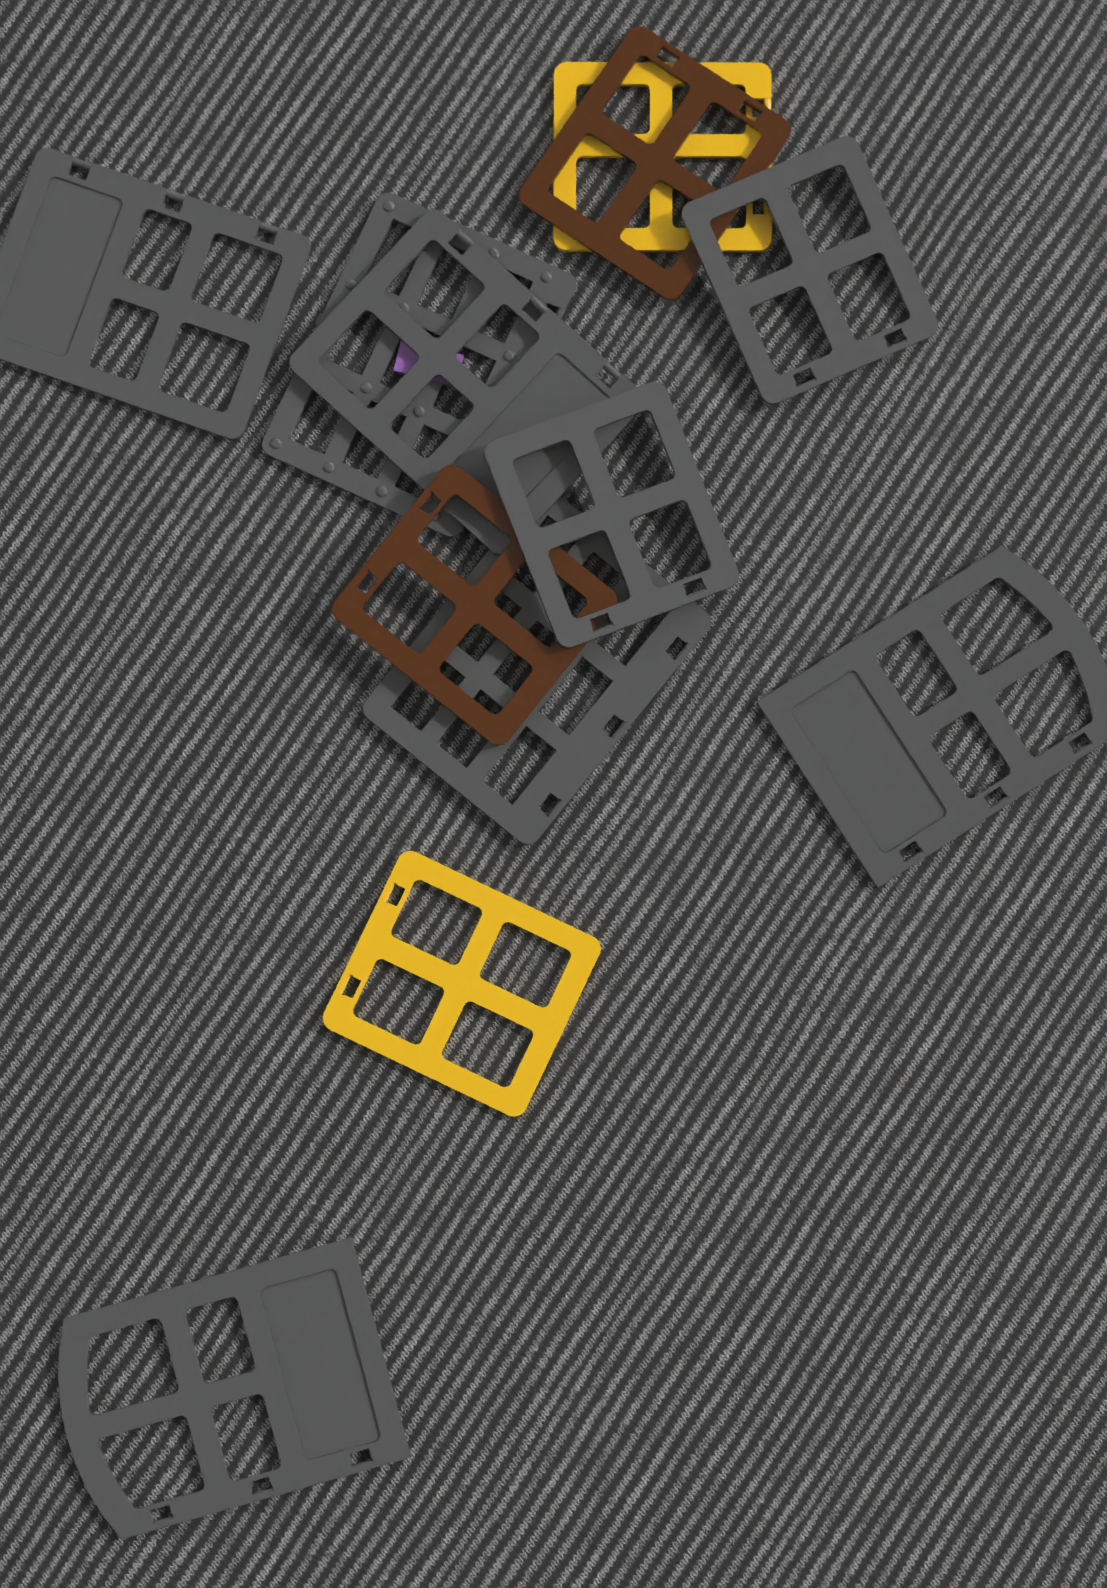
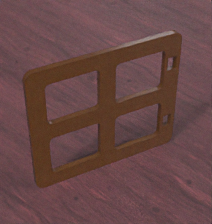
(652, 161)
(473, 607)

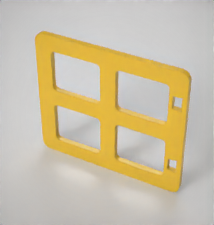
(463, 984)

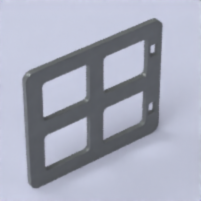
(808, 268)
(610, 513)

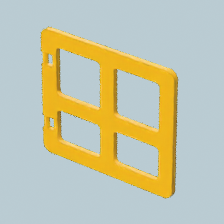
(661, 233)

